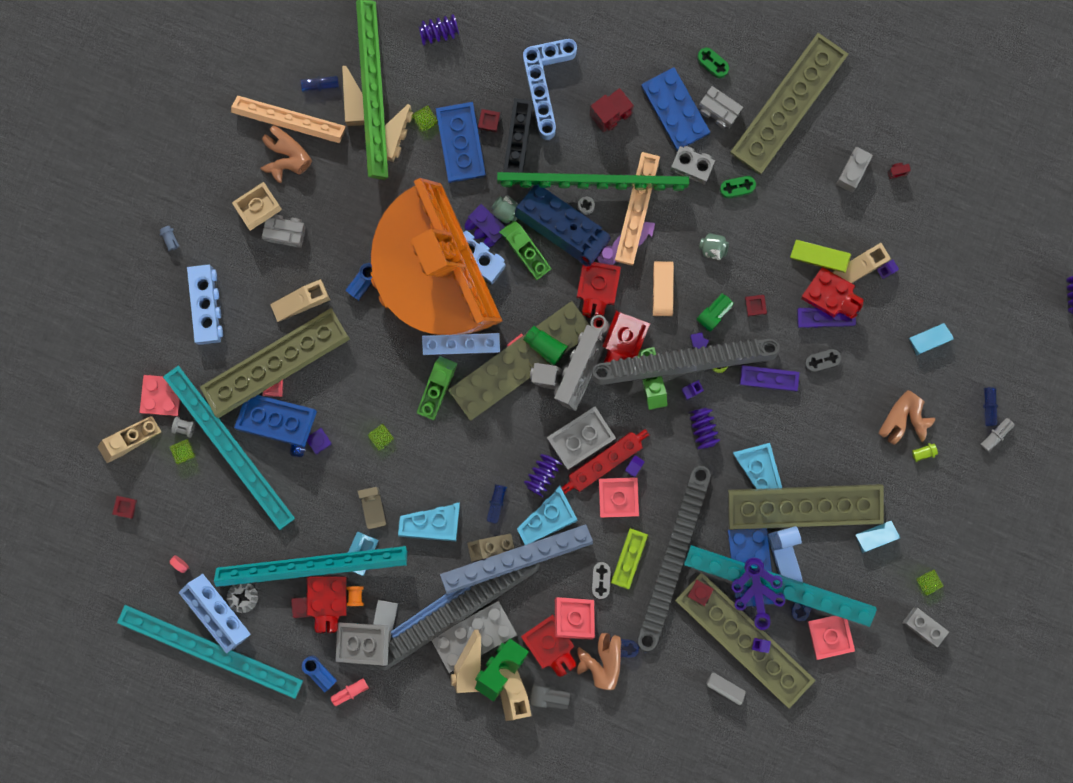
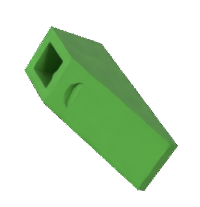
(525, 249)
(436, 387)
(653, 387)

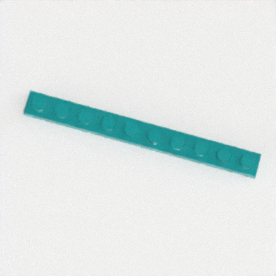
(229, 447)
(311, 566)
(791, 589)
(210, 651)

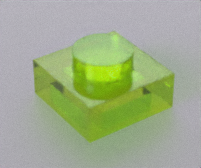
(425, 118)
(381, 436)
(182, 451)
(929, 582)

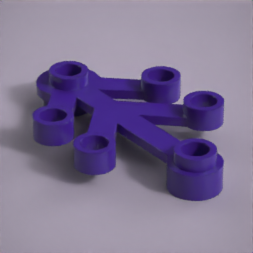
(758, 589)

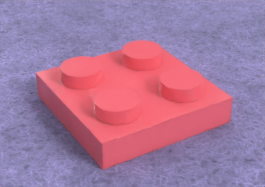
(158, 397)
(618, 497)
(574, 618)
(830, 636)

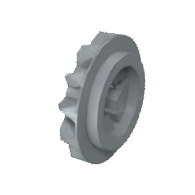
(250, 593)

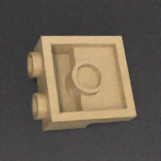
(256, 206)

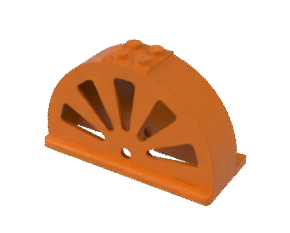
(428, 266)

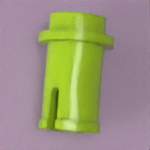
(925, 452)

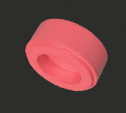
(179, 564)

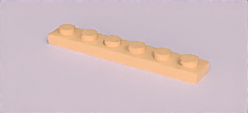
(288, 119)
(636, 212)

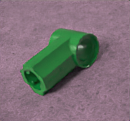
(712, 316)

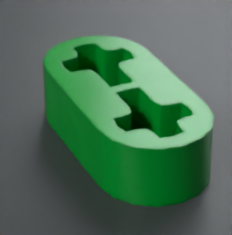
(716, 59)
(736, 182)

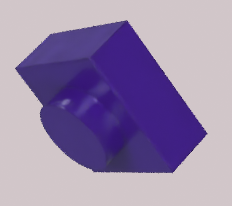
(319, 441)

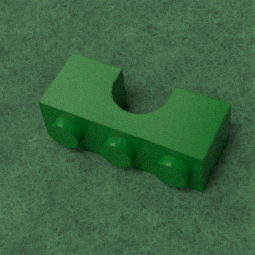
(509, 657)

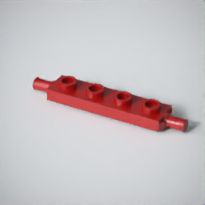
(605, 461)

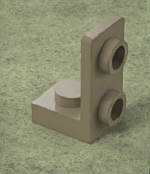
(372, 507)
(490, 547)

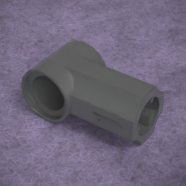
(544, 697)

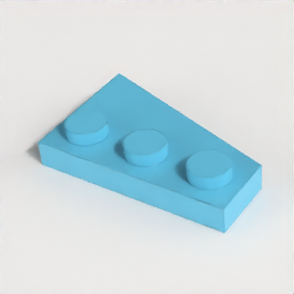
(759, 466)
(548, 518)
(431, 524)

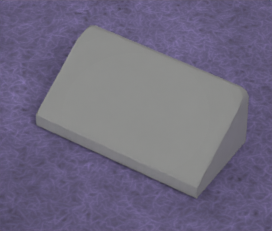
(385, 614)
(726, 688)

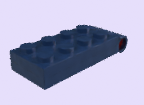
(562, 225)

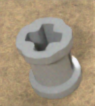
(183, 427)

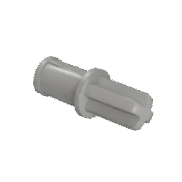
(997, 435)

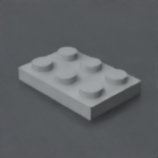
(581, 438)
(362, 643)

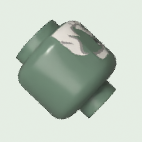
(504, 209)
(714, 246)

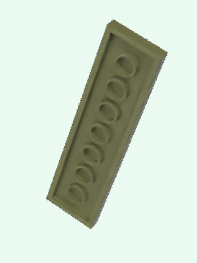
(789, 103)
(274, 363)
(514, 363)
(806, 506)
(736, 634)

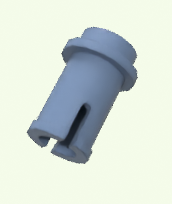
(169, 238)

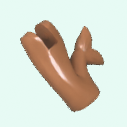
(298, 157)
(897, 418)
(610, 654)

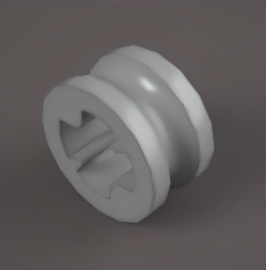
(583, 210)

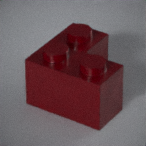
(610, 110)

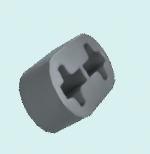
(821, 356)

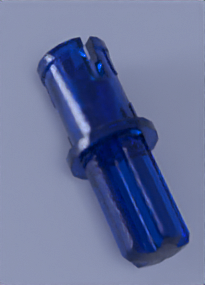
(319, 83)
(990, 406)
(496, 504)

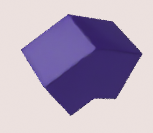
(887, 269)
(698, 341)
(692, 390)
(634, 466)
(761, 645)

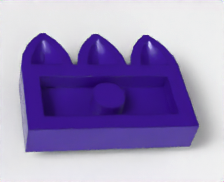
(486, 225)

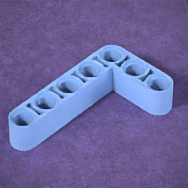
(540, 83)
(783, 552)

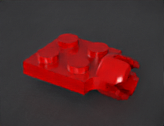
(598, 287)
(833, 295)
(624, 337)
(326, 601)
(549, 649)

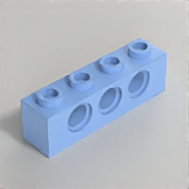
(496, 265)
(196, 276)
(461, 344)
(214, 613)

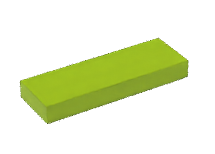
(820, 256)
(629, 558)

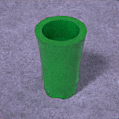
(545, 345)

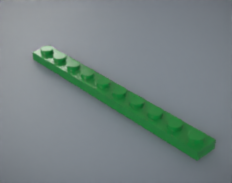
(583, 181)

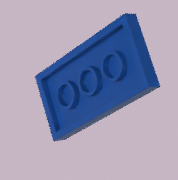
(675, 108)
(460, 142)
(276, 420)
(746, 545)

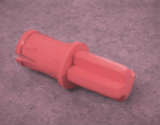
(349, 692)

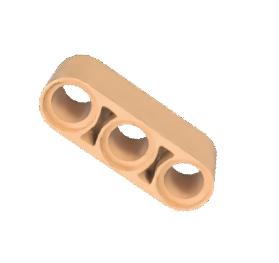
(663, 288)

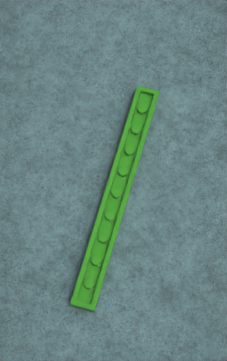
(372, 89)

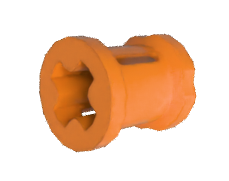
(355, 595)

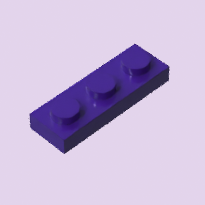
(816, 318)
(769, 378)

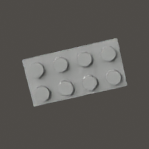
(490, 623)

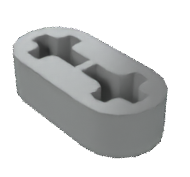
(606, 580)

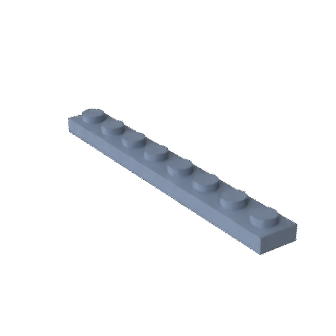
(516, 559)

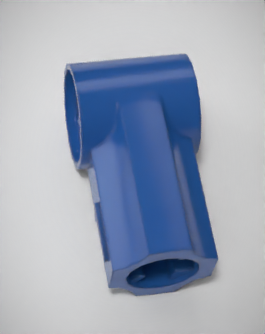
(360, 283)
(320, 675)

